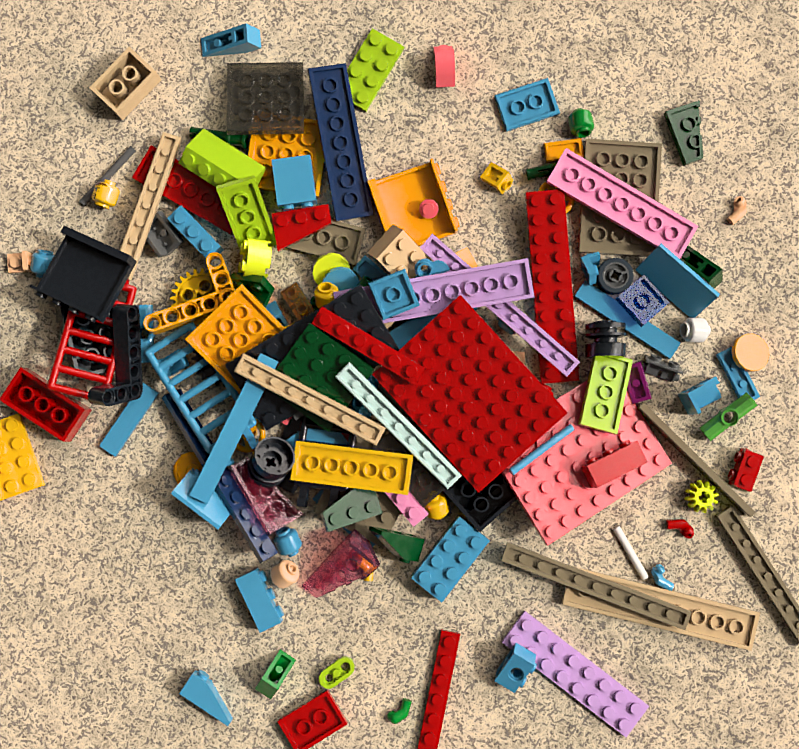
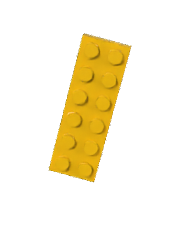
(352, 467)

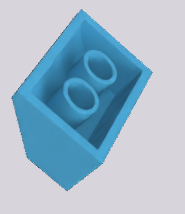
(214, 512)

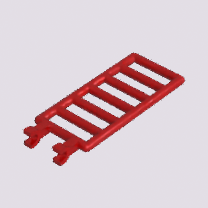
(64, 349)

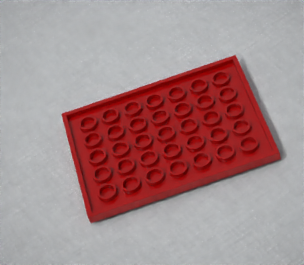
(472, 395)

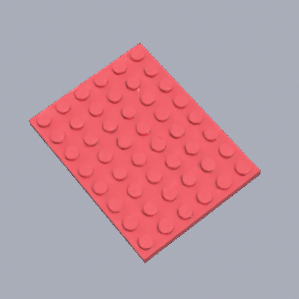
(554, 485)

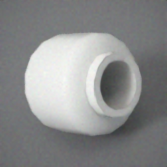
(695, 330)

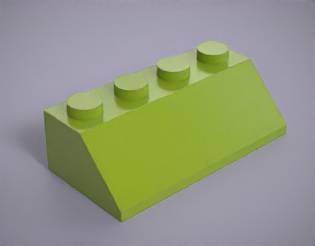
(218, 161)

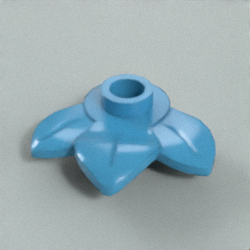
(434, 267)

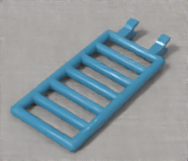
(179, 400)

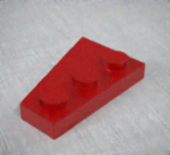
(299, 223)

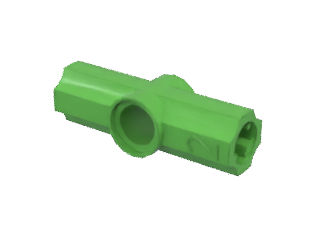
(738, 408)

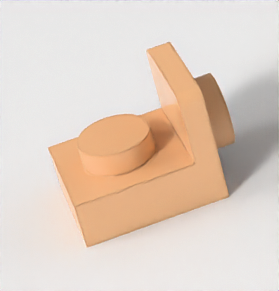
(19, 262)

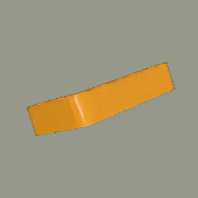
(198, 303)

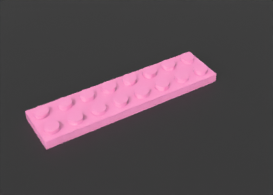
(621, 203)

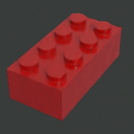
(49, 409)

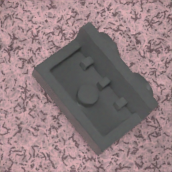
(163, 236)

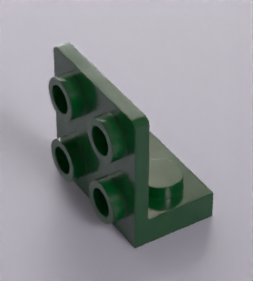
(256, 285)

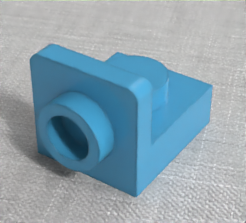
(589, 267)

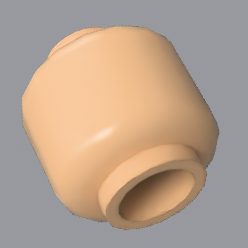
(284, 574)

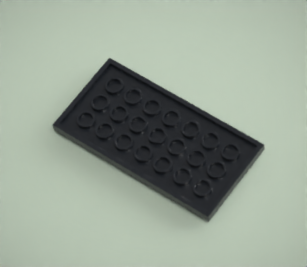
(351, 306)

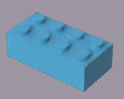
(449, 558)

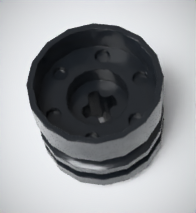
(605, 339)
(274, 453)

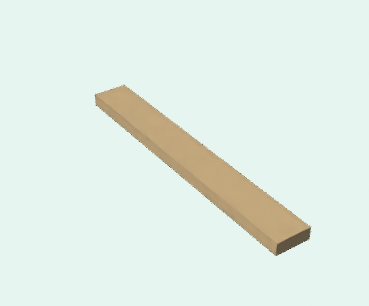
(150, 197)
(309, 399)

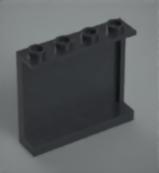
(85, 276)

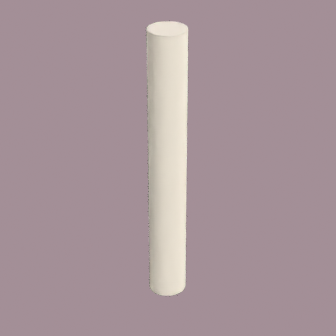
(630, 552)

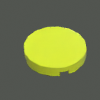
(326, 263)

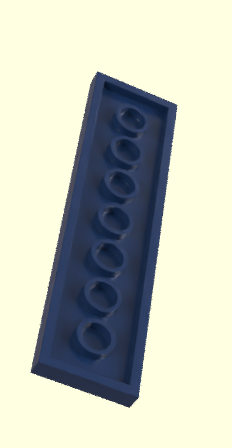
(340, 142)

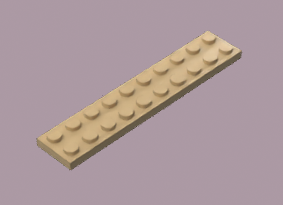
(708, 619)

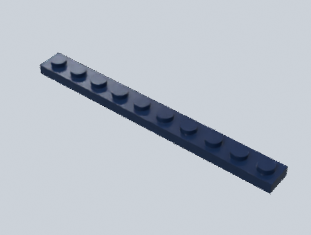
(227, 489)

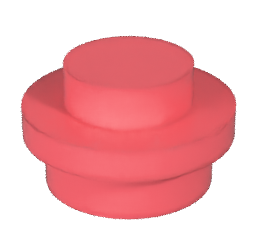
(428, 208)

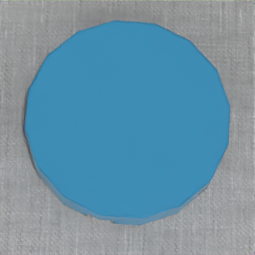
(342, 277)

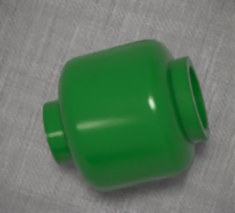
(581, 123)

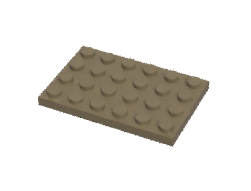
(637, 166)

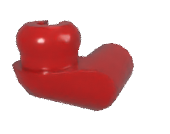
(683, 527)

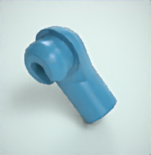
(657, 572)

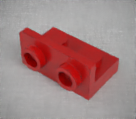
(745, 469)

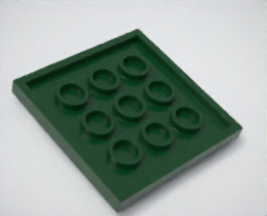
(315, 363)

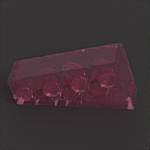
(268, 504)

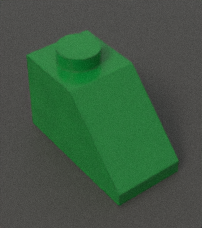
(275, 674)

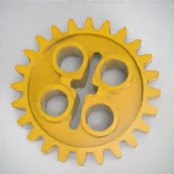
(194, 284)

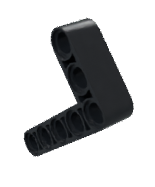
(127, 360)

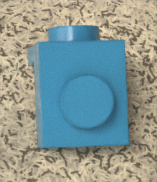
(177, 366)

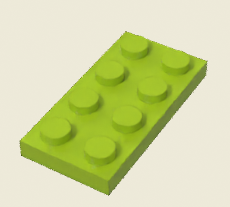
(372, 67)
(246, 210)
(605, 393)

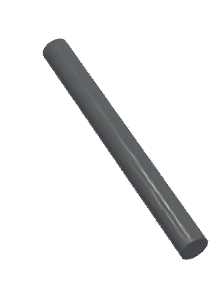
(109, 173)

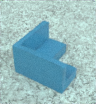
(700, 395)

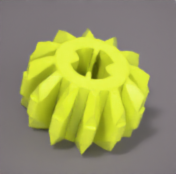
(697, 490)

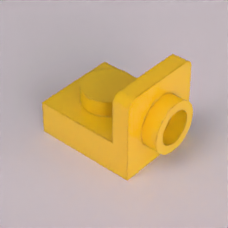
(497, 177)

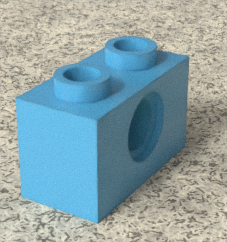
(517, 658)

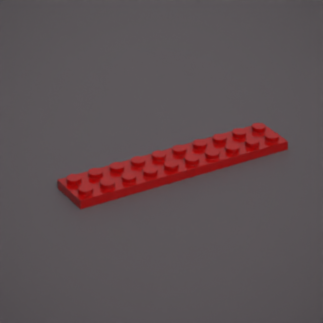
(551, 276)

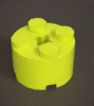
(255, 257)

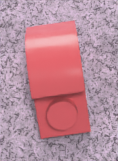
(444, 66)

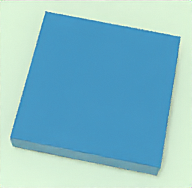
(394, 294)

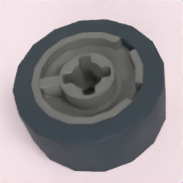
(622, 269)

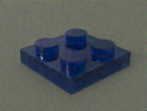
(642, 300)

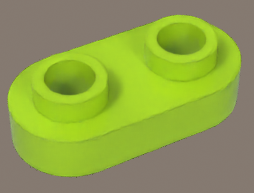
(338, 673)

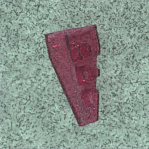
(346, 563)

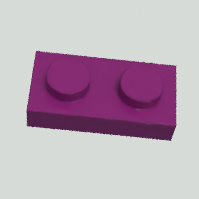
(638, 385)

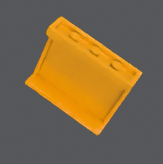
(400, 197)

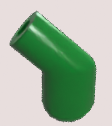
(401, 714)

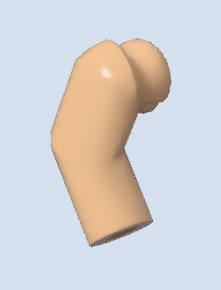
(739, 209)

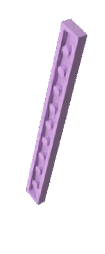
(509, 313)

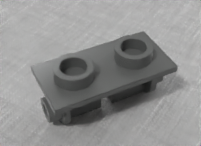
(669, 369)

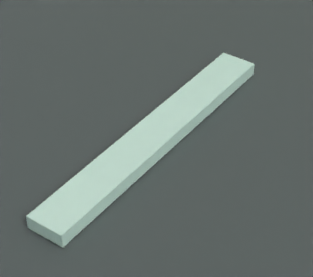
(398, 425)

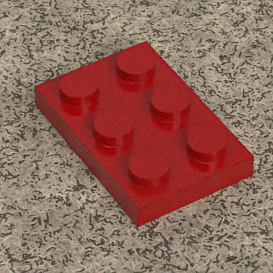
(312, 721)

